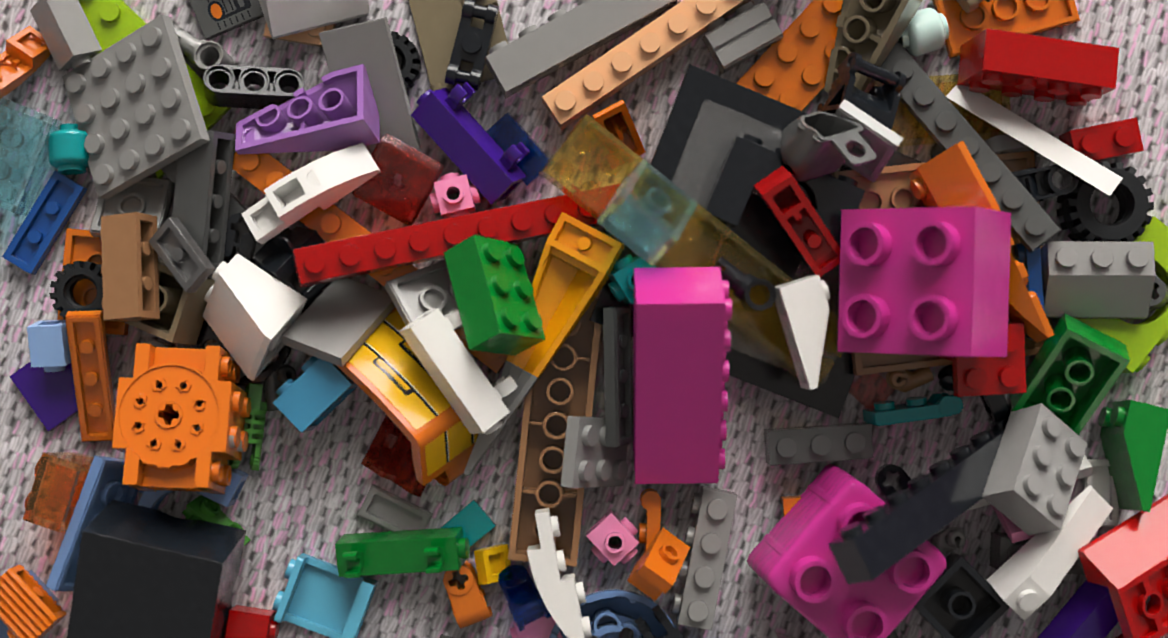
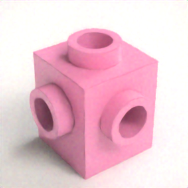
(451, 184)
(612, 526)

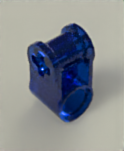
(522, 596)

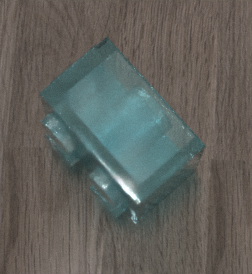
(647, 212)

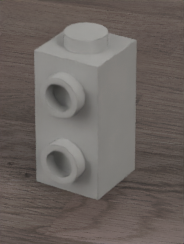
(66, 32)

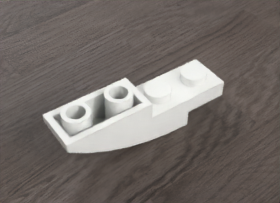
(310, 187)
(559, 592)

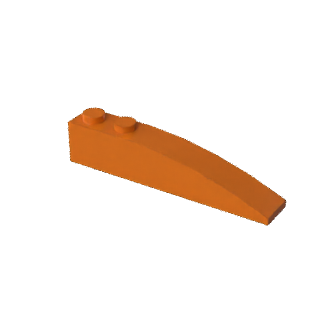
(957, 182)

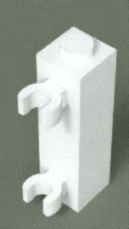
(456, 372)

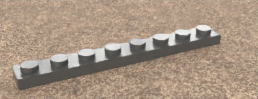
(948, 128)

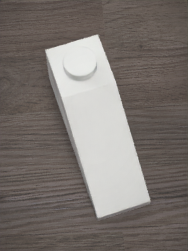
(804, 320)

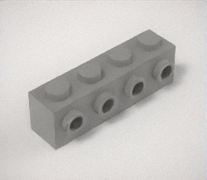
(706, 557)

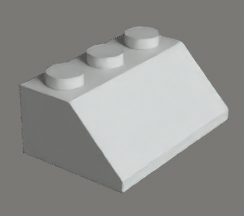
(297, 16)

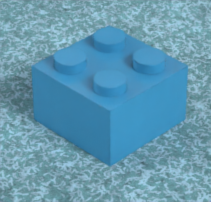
(313, 394)

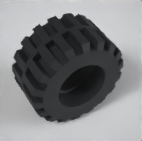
(1132, 209)

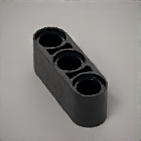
(240, 77)

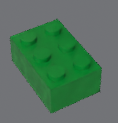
(494, 296)
(1073, 372)

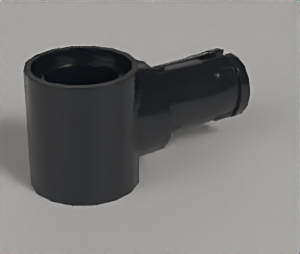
(742, 284)

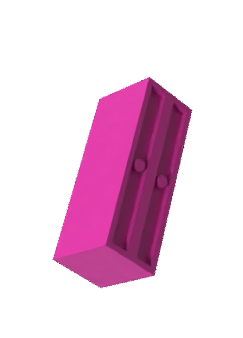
(680, 374)

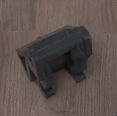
(879, 102)
(278, 260)

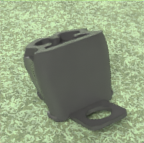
(822, 144)

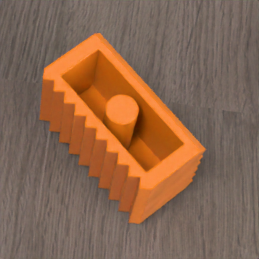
(26, 605)

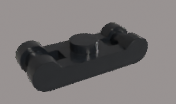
(472, 44)

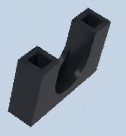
(751, 162)

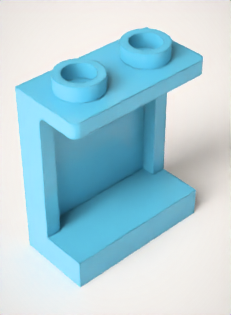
(322, 599)

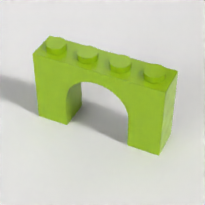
(1143, 336)

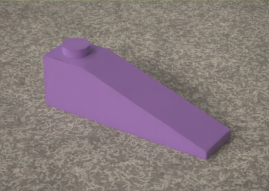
(321, 119)

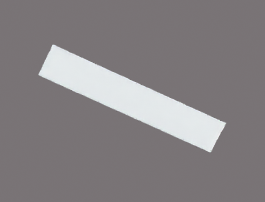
(1036, 139)

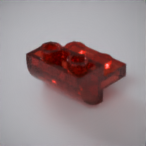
(392, 458)

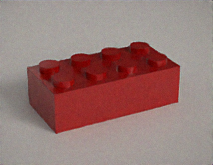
(1037, 67)

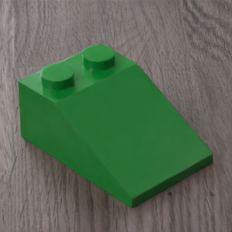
(1133, 444)

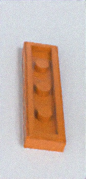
(91, 374)

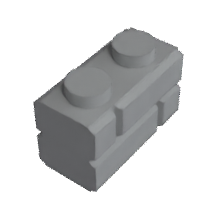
(742, 36)

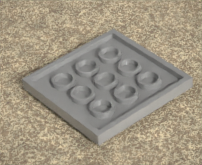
(136, 107)

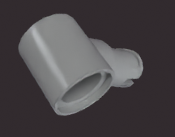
(202, 51)

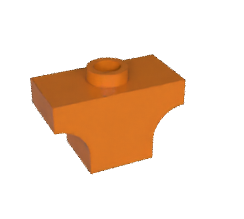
(659, 565)

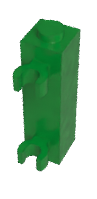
(401, 552)

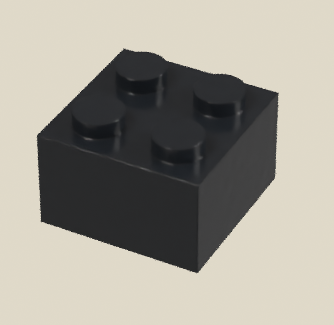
(960, 602)

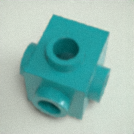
(621, 277)

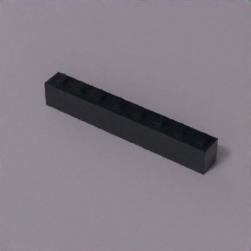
(919, 511)

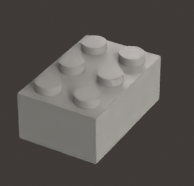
(1035, 470)

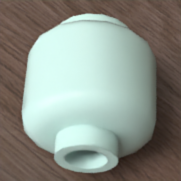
(925, 32)

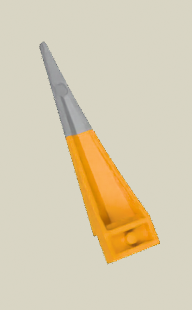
(565, 284)

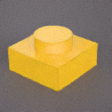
(491, 562)

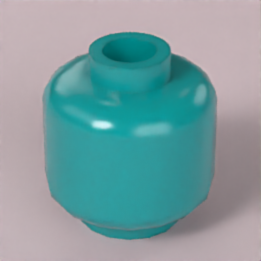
(67, 150)

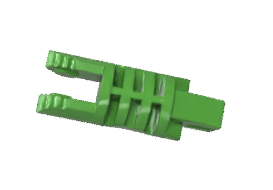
(254, 426)

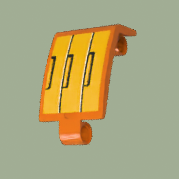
(411, 399)

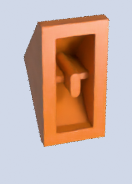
(620, 124)

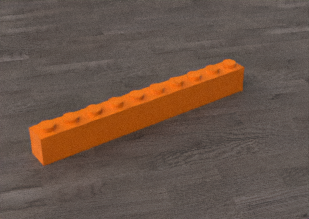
(334, 225)

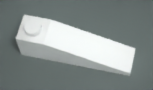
(1047, 557)

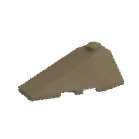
(869, 30)

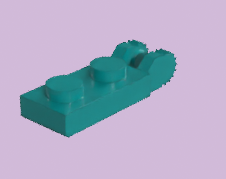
(915, 409)

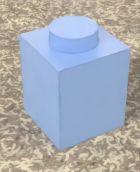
(49, 345)

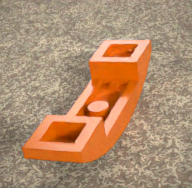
(22, 57)

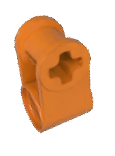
(468, 598)

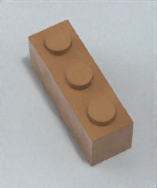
(129, 268)

